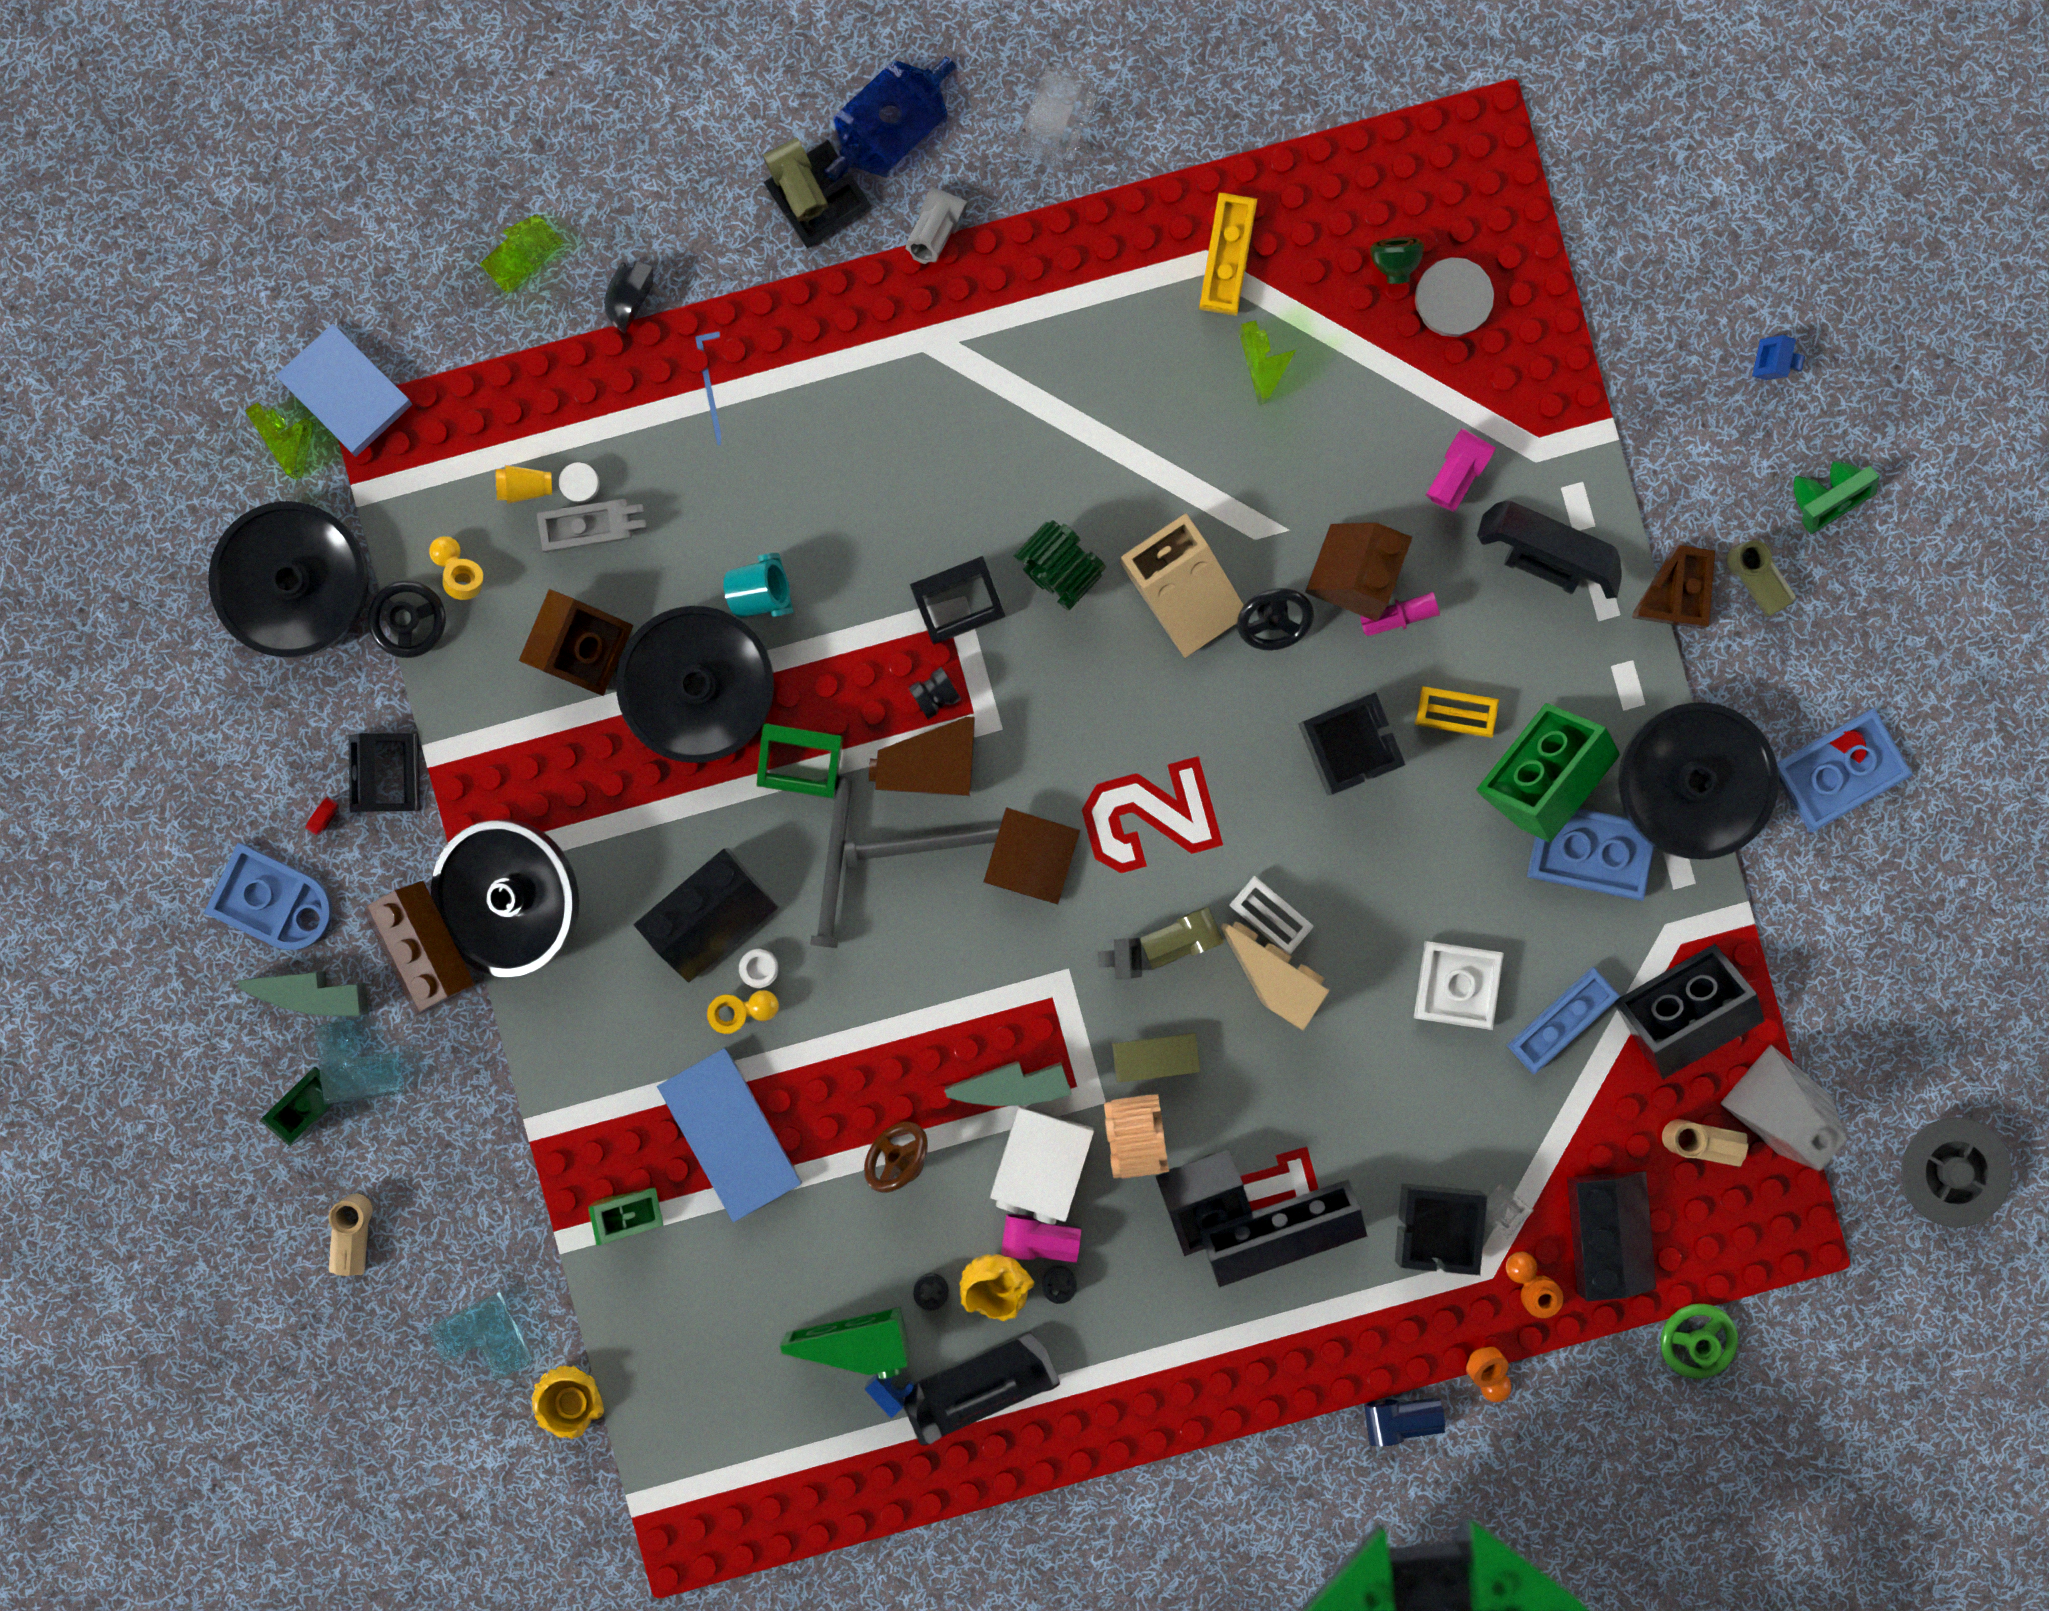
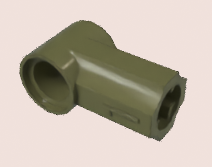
(793, 173)
(1763, 580)
(1190, 935)

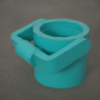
(758, 588)

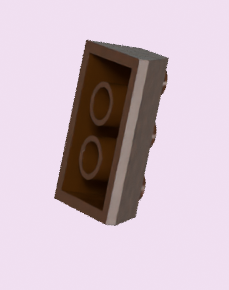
(418, 947)

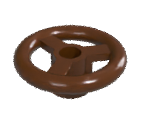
(901, 1161)

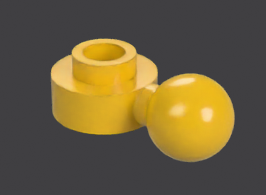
(446, 553)
(761, 1006)

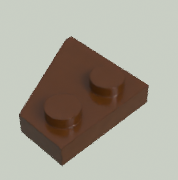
(1680, 589)

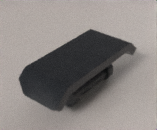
(1554, 543)
(979, 1387)

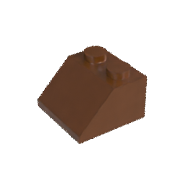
(1359, 567)
(576, 642)

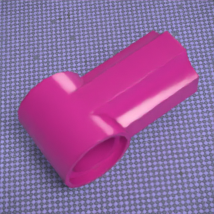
(1463, 462)
(1031, 1238)

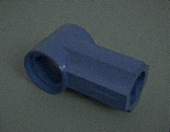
(1398, 1420)

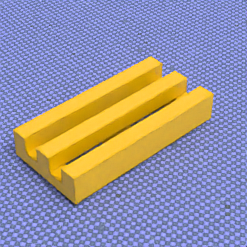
(1423, 707)

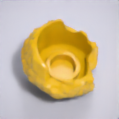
(995, 1286)
(566, 1402)

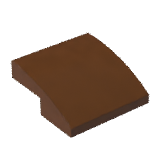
(1031, 856)

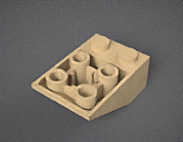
(1183, 585)
(1280, 987)

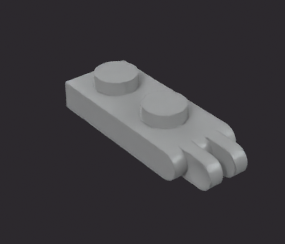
(588, 525)

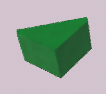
(625, 1215)

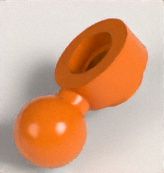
(1523, 1269)
(1488, 1371)

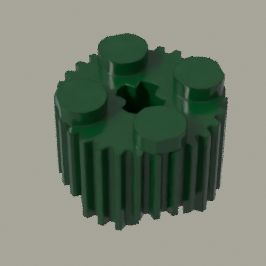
(1059, 563)

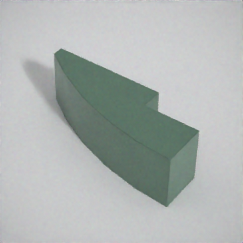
(309, 994)
(1011, 1087)

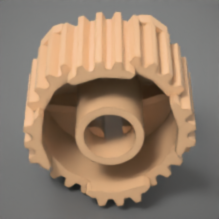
(1136, 1136)

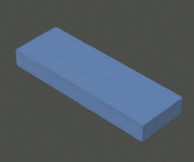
(1563, 1020)

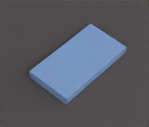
(729, 1134)

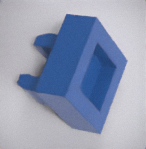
(1776, 358)
(887, 1395)

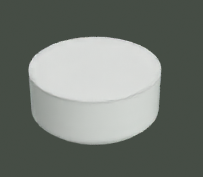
(579, 482)
(759, 968)

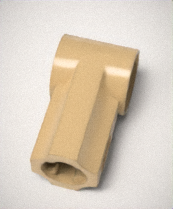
(1707, 1142)
(349, 1238)

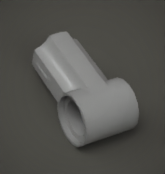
(935, 224)

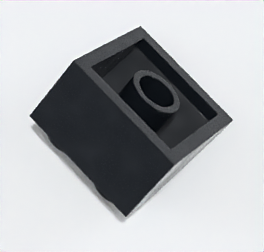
(1202, 1197)

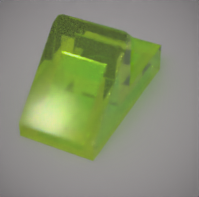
(521, 253)
(1264, 370)
(287, 446)

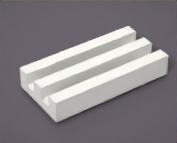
(1246, 894)

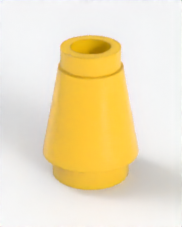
(522, 484)

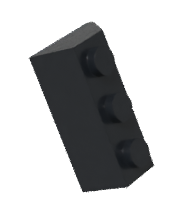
(706, 915)
(1690, 1011)
(1611, 1235)

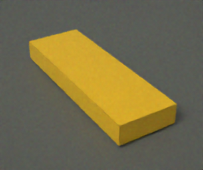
(1227, 254)

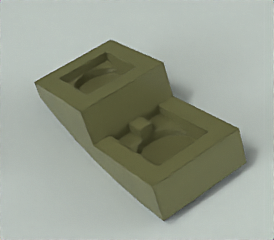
(1156, 1057)

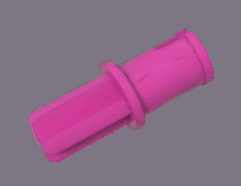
(1402, 614)

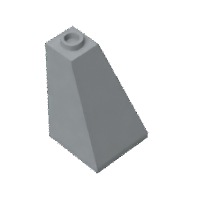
(1787, 1110)

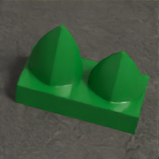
(1824, 506)

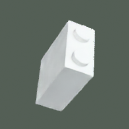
(1041, 1164)

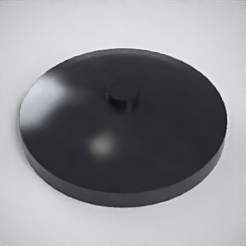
(288, 579)
(695, 684)
(1698, 781)
(506, 896)

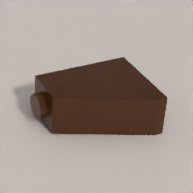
(928, 762)

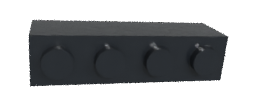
(1283, 1233)

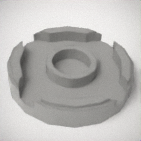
(1454, 297)

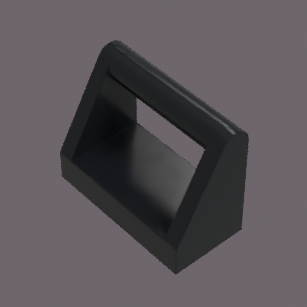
(948, 580)
(363, 778)

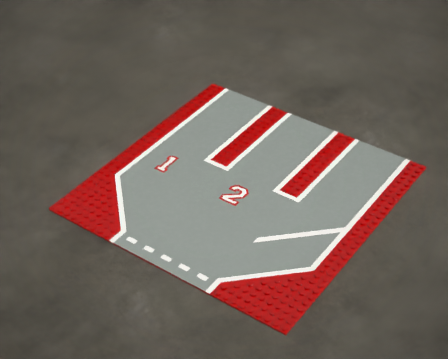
(940, 418)

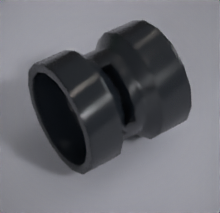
(934, 693)

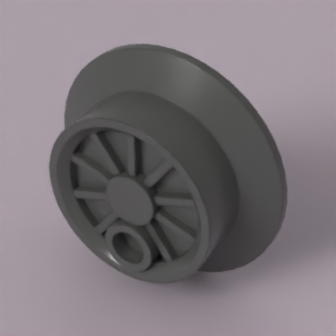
(1956, 1172)

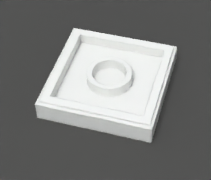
(1458, 985)

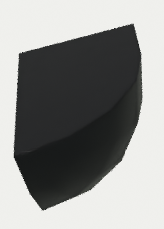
(627, 293)

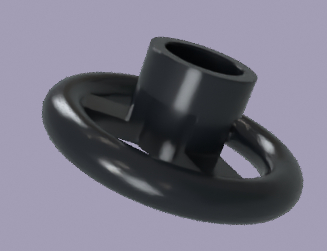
(395, 610)
(1273, 615)

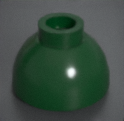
(1397, 257)

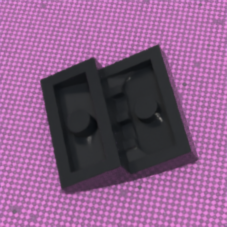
(843, 198)

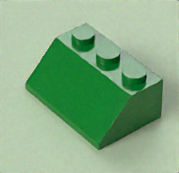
(1549, 771)

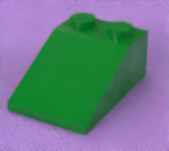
(856, 1344)

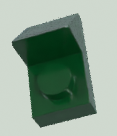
(298, 1110)

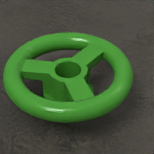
(1707, 1356)

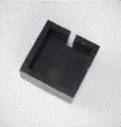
(1348, 744)
(1442, 1226)

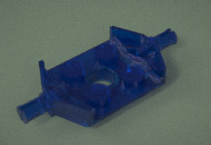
(878, 145)

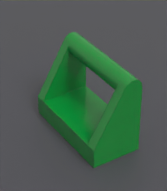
(801, 738)

